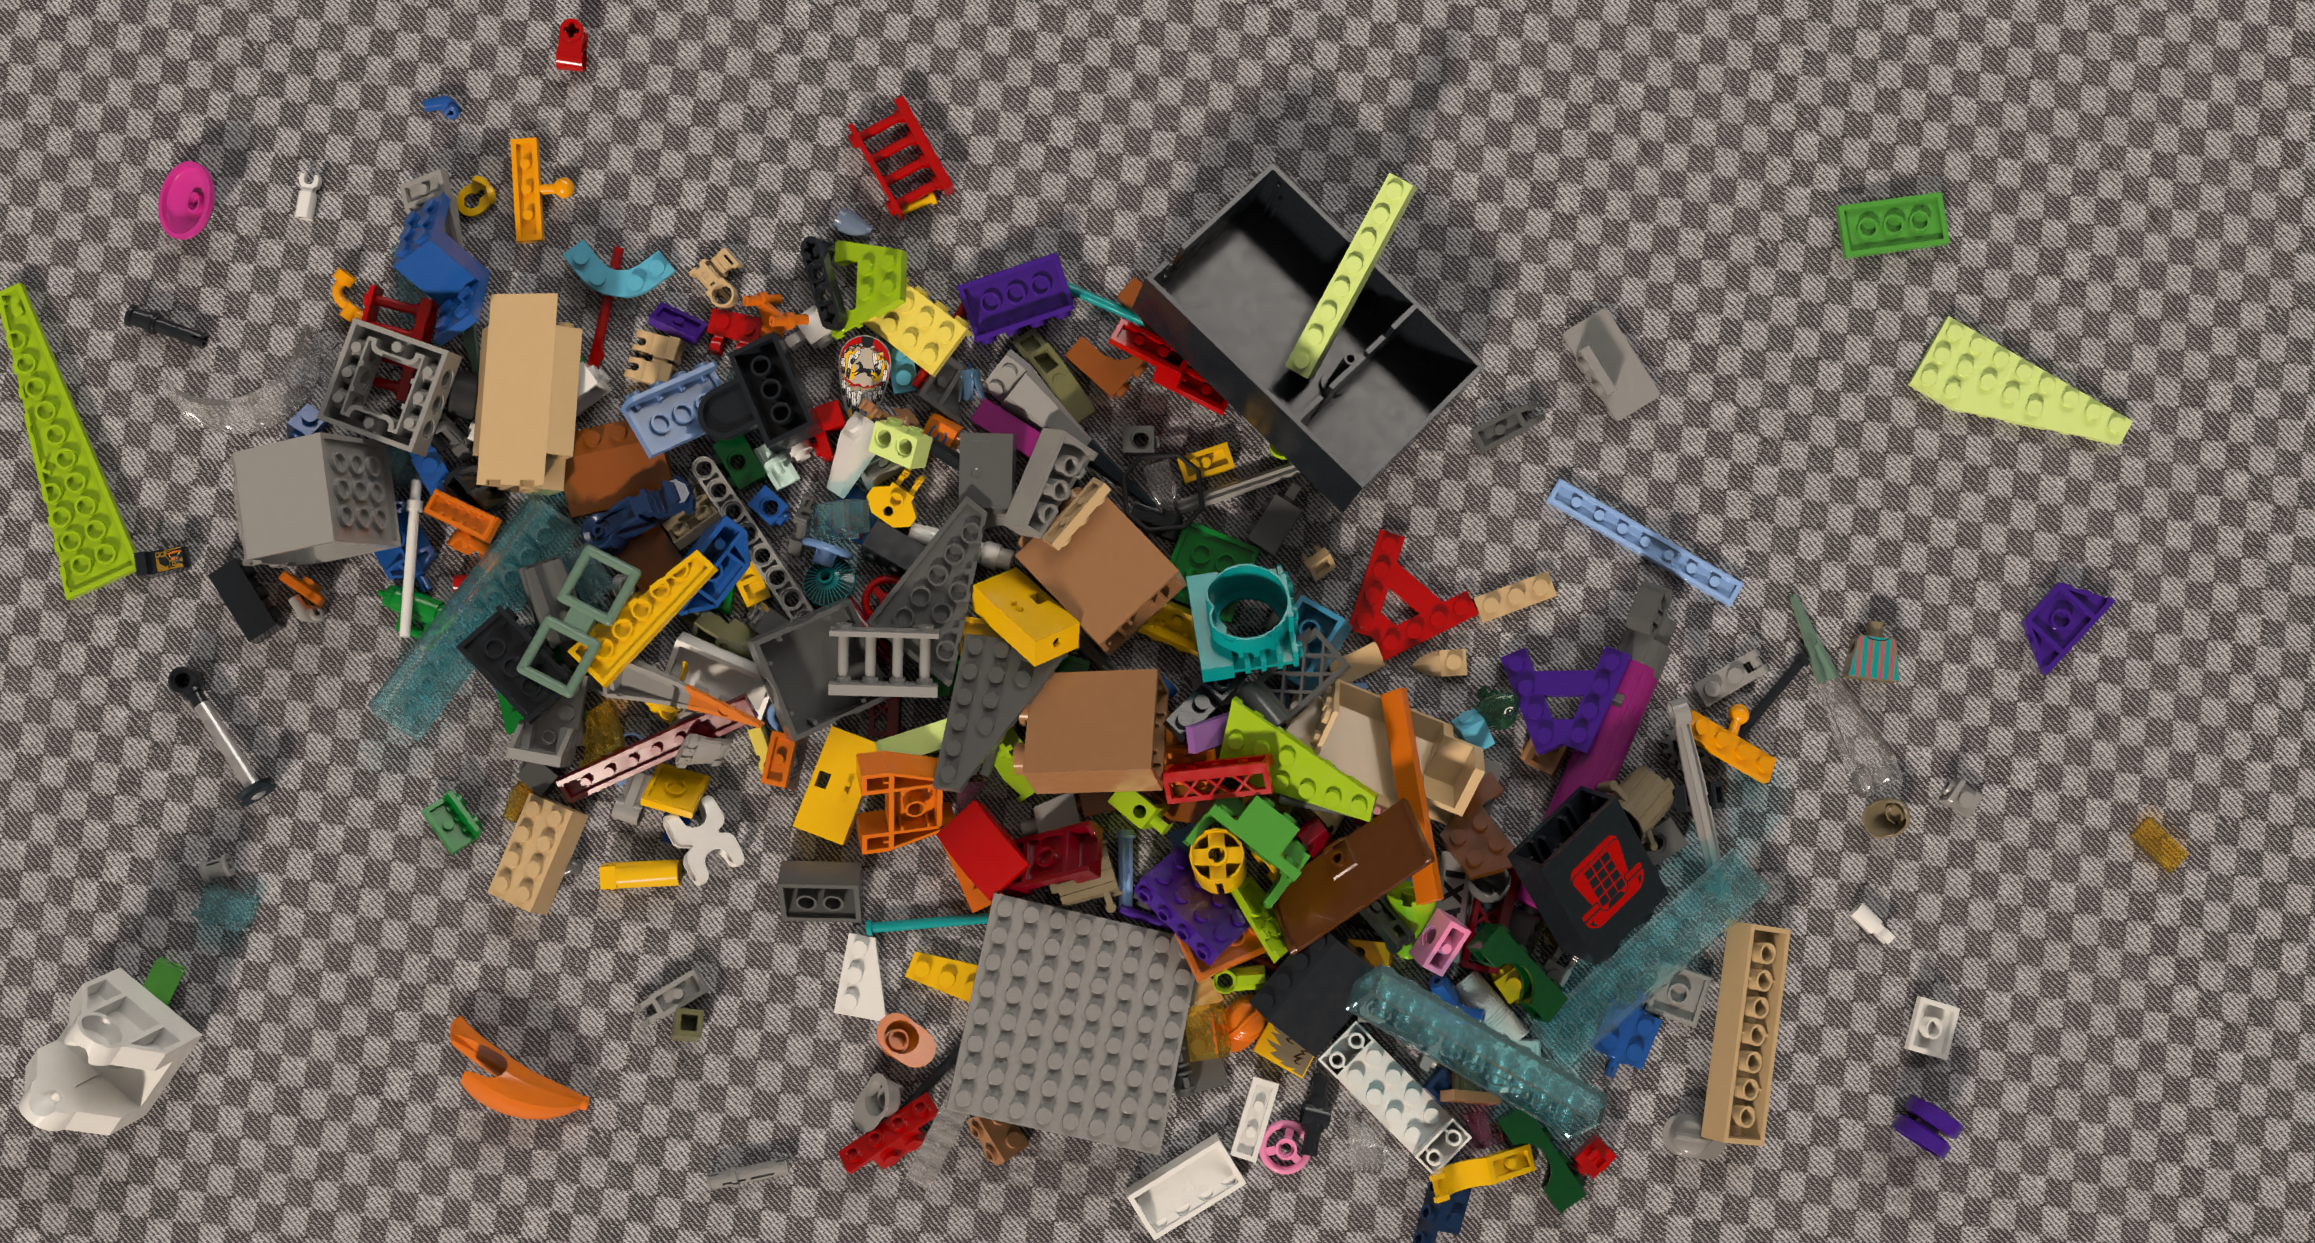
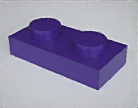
(678, 323)

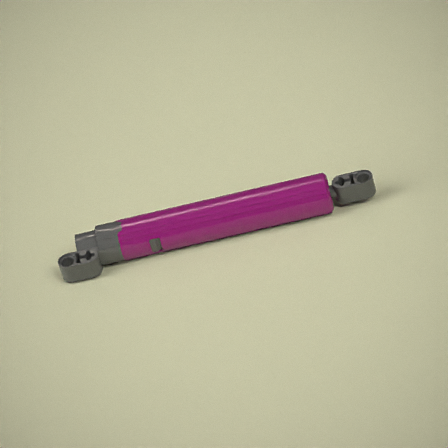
(1648, 646)

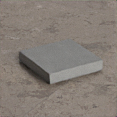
(1681, 998)

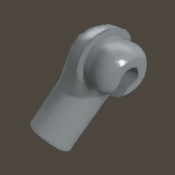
(305, 612)

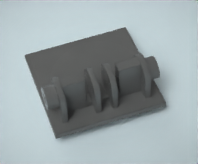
(1199, 1075)

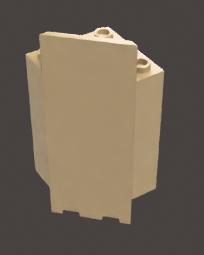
(526, 395)
(1352, 734)

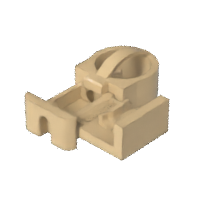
(715, 273)

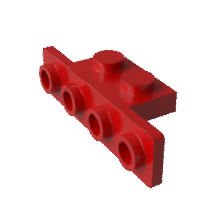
(891, 1137)

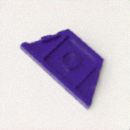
(2061, 622)

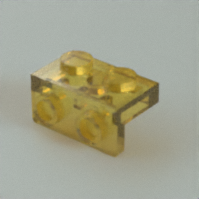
(1207, 1032)

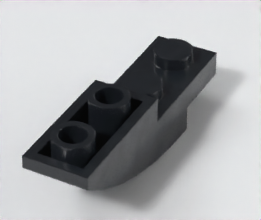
(1202, 704)

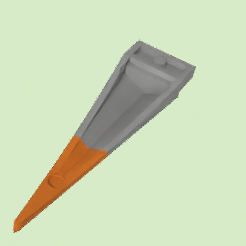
(648, 684)

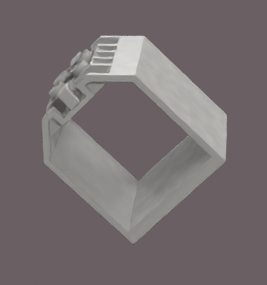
(314, 500)

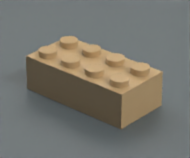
(538, 854)

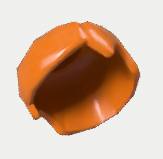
(467, 543)

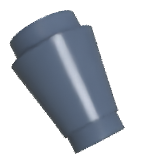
(852, 224)

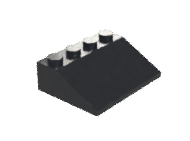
(1312, 990)

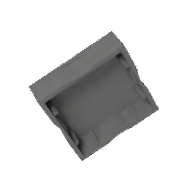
(801, 660)

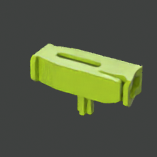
(1005, 766)

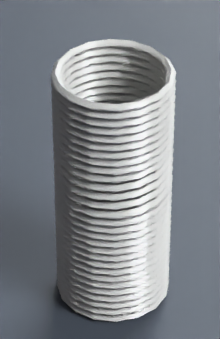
(1479, 994)

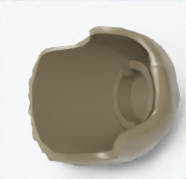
(1886, 818)

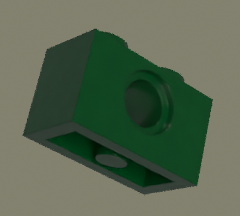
(750, 474)

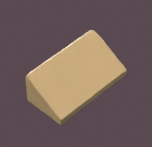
(1361, 661)

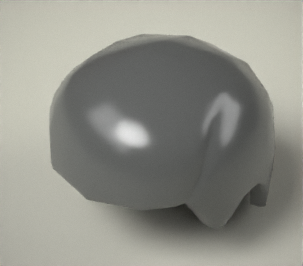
(1492, 887)

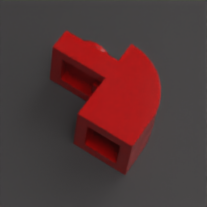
(832, 421)

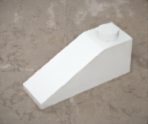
(851, 454)

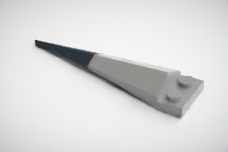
(1030, 400)

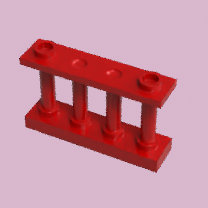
(913, 137)
(425, 315)

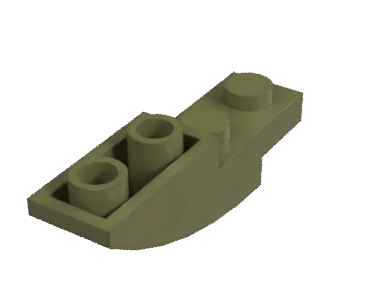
(1054, 374)
(718, 632)

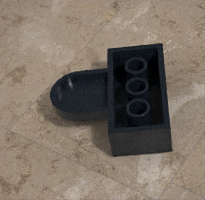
(762, 396)

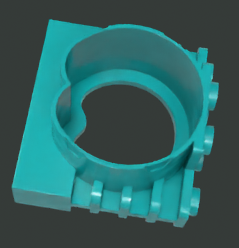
(1225, 654)

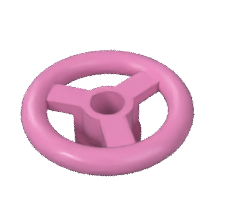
(1292, 1154)

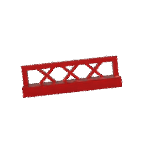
(1218, 768)

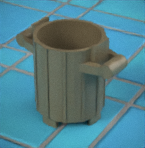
(1644, 800)
(1074, 893)

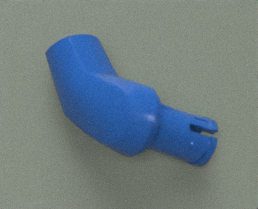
(1446, 990)

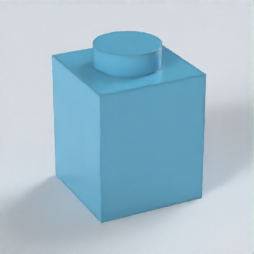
(1473, 729)

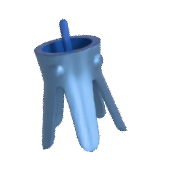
(969, 378)

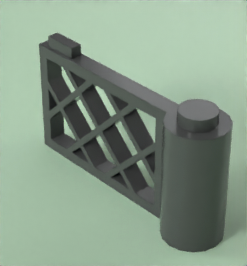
(1263, 699)

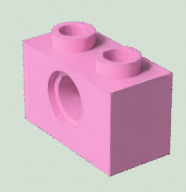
(1439, 942)

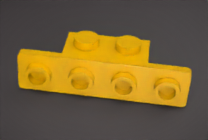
(1174, 627)

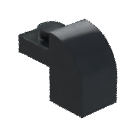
(1715, 797)

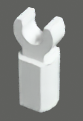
(307, 198)
(1871, 923)

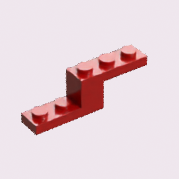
(1170, 369)

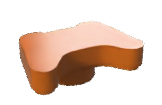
(305, 587)

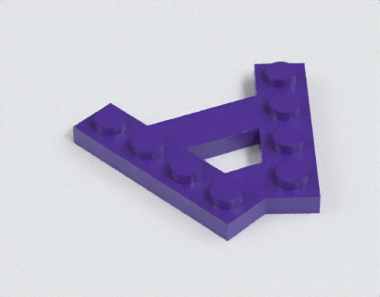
(1595, 686)

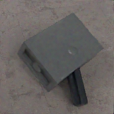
(984, 468)

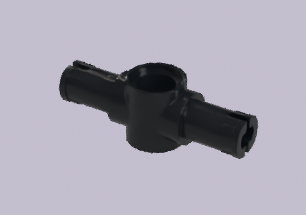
(1315, 1114)

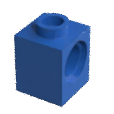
(760, 502)

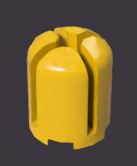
(1208, 870)

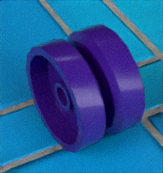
(1927, 1126)

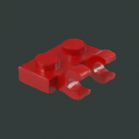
(733, 327)

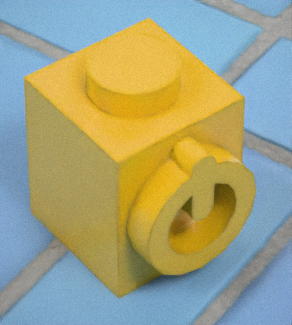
(1507, 983)

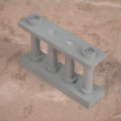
(870, 685)

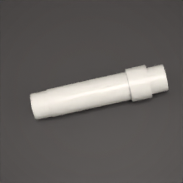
(991, 554)

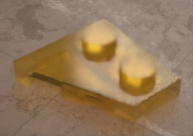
(602, 733)

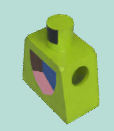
(1143, 809)

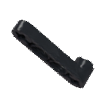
(819, 253)

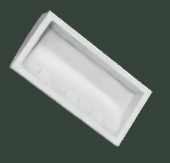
(718, 671)
(1185, 1186)

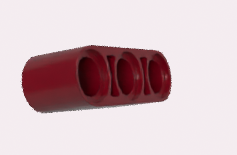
(1314, 837)

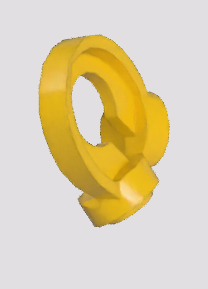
(478, 184)

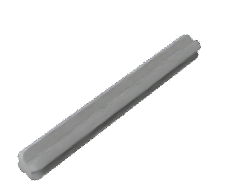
(1238, 487)

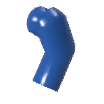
(444, 104)

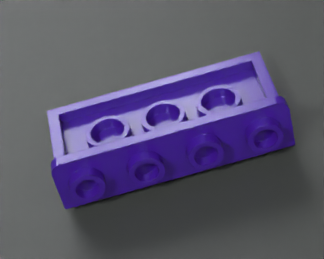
(1017, 298)
(1199, 918)

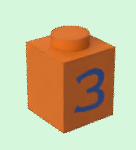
(943, 430)

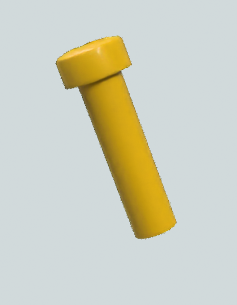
(931, 198)

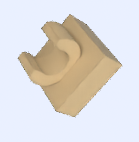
(1319, 563)

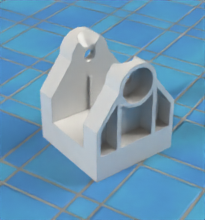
(107, 1060)

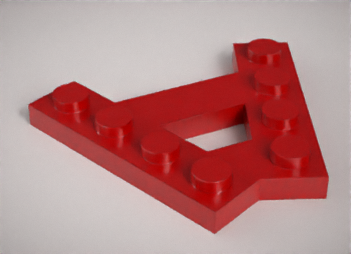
(1433, 614)

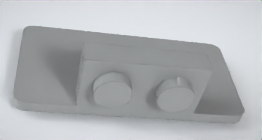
(1610, 364)

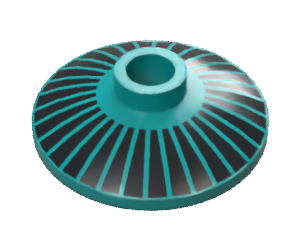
(836, 587)

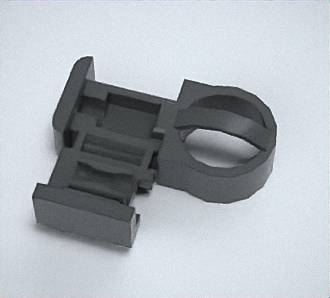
(457, 438)
(803, 520)

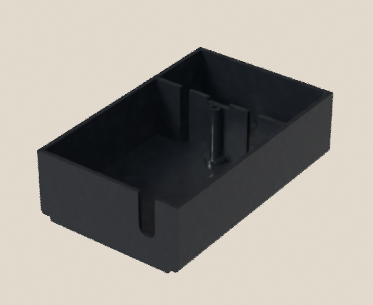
(1240, 306)

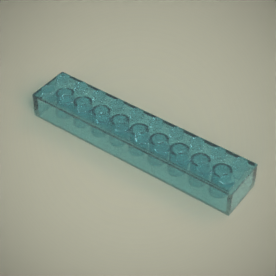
(434, 665)
(1652, 958)
(1477, 1052)

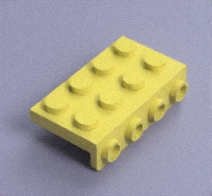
(921, 330)

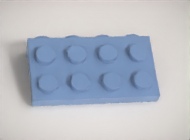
(668, 410)

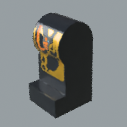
(162, 562)

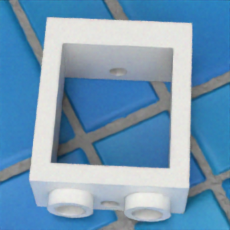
(591, 386)

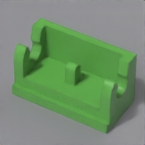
(164, 979)

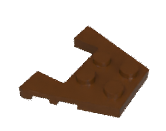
(1475, 837)

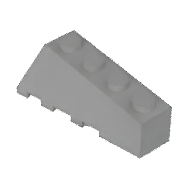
(1047, 482)

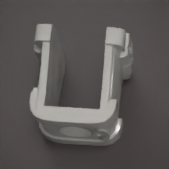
(699, 748)

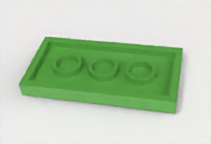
(1892, 225)

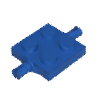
(1630, 1041)

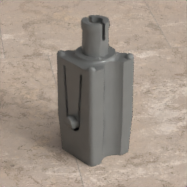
(541, 586)

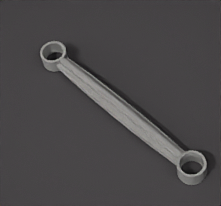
(1694, 779)

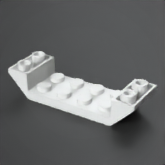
(1394, 1098)

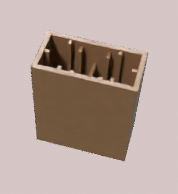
(1104, 575)
(1095, 733)

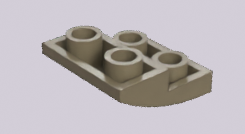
(687, 528)

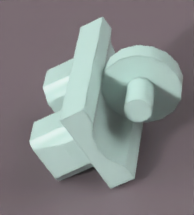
(777, 467)

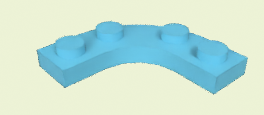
(614, 282)

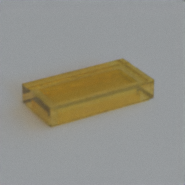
(2158, 844)

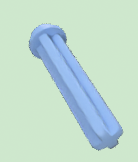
(1125, 866)

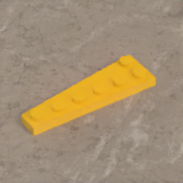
(645, 618)
(943, 974)

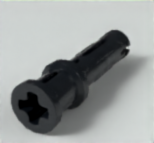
(154, 323)

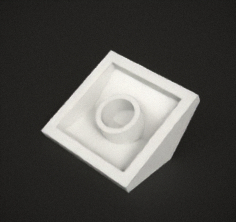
(1932, 1028)

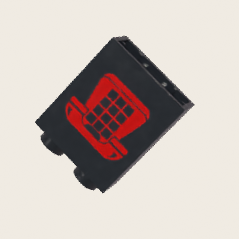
(1588, 875)

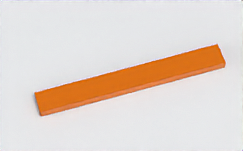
(1410, 784)

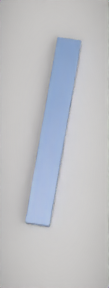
(1644, 542)

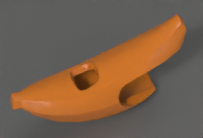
(514, 1088)

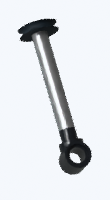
(194, 692)

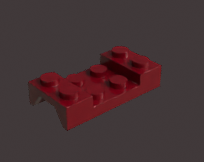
(1059, 856)

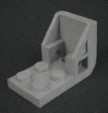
(554, 735)

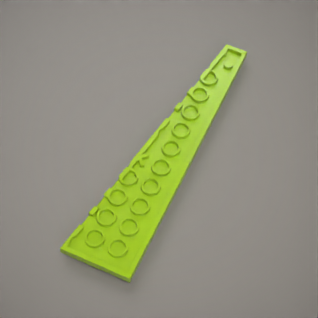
(80, 505)

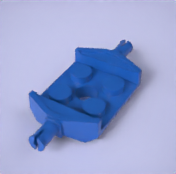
(394, 559)

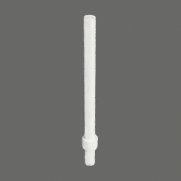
(414, 507)

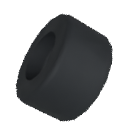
(463, 395)

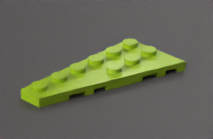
(1296, 767)

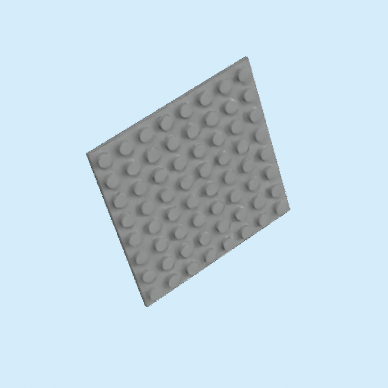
(1073, 1025)

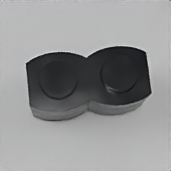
(462, 485)

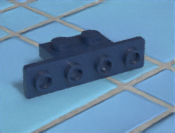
(1443, 1216)

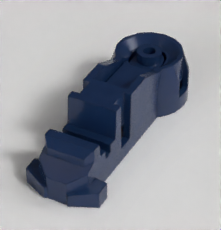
(631, 515)

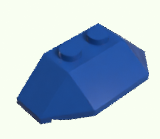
(728, 550)

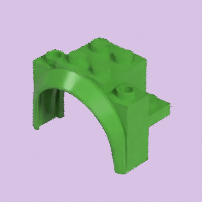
(1262, 832)

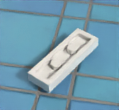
(1254, 1119)

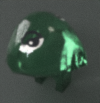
(1497, 708)

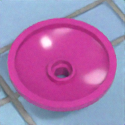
(186, 200)

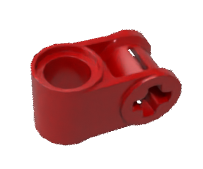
(572, 51)

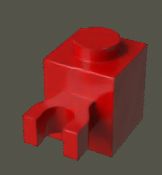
(1592, 1157)

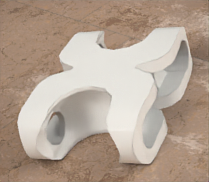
(703, 840)

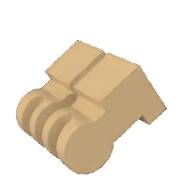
(665, 353)

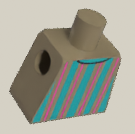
(1872, 656)

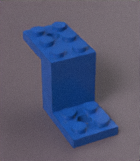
(441, 269)

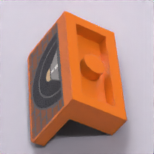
(783, 761)

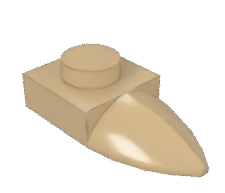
(1443, 663)

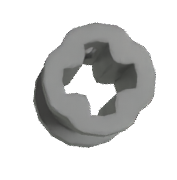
(216, 868)

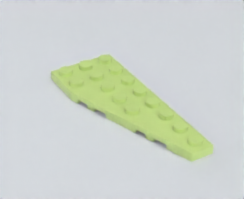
(1992, 382)

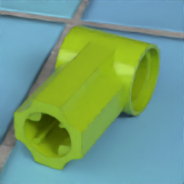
(1243, 979)

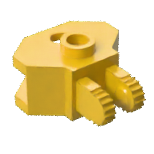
(898, 499)

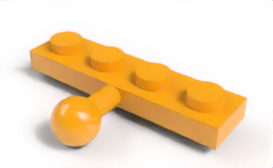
(529, 190)
(1731, 748)

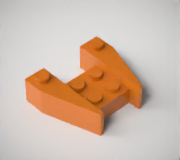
(911, 803)

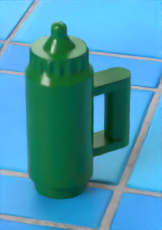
(424, 607)

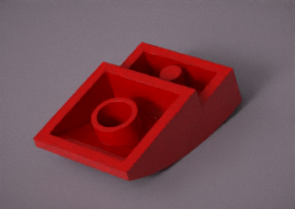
(983, 849)

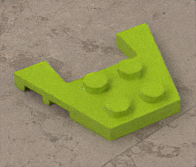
(879, 280)

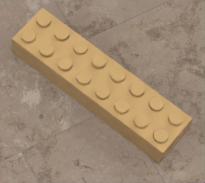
(1745, 1034)

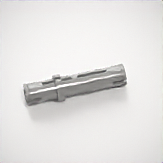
(742, 1175)

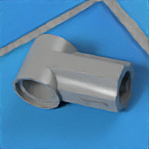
(627, 806)

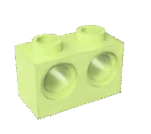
(898, 447)

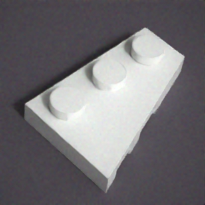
(860, 982)

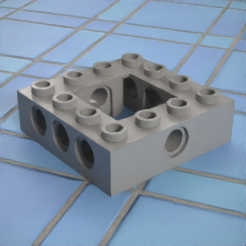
(356, 372)

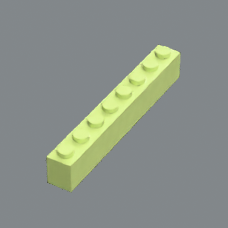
(1351, 276)

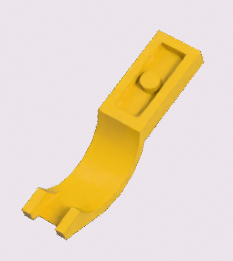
(1482, 1171)

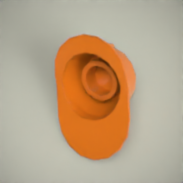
(1243, 1023)
(905, 1040)

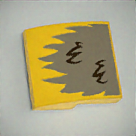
(1282, 1050)

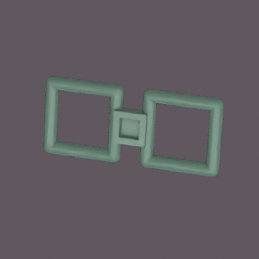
(579, 621)

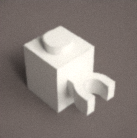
(813, 332)

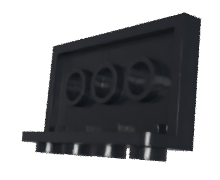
(497, 650)

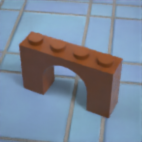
(1107, 373)

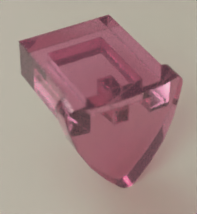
(1480, 1130)

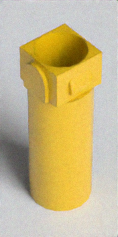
(640, 874)

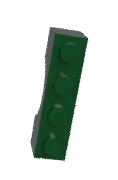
(1539, 994)
(1560, 1184)

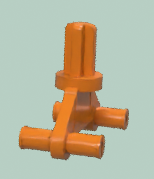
(771, 317)

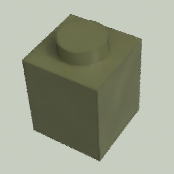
(687, 1025)

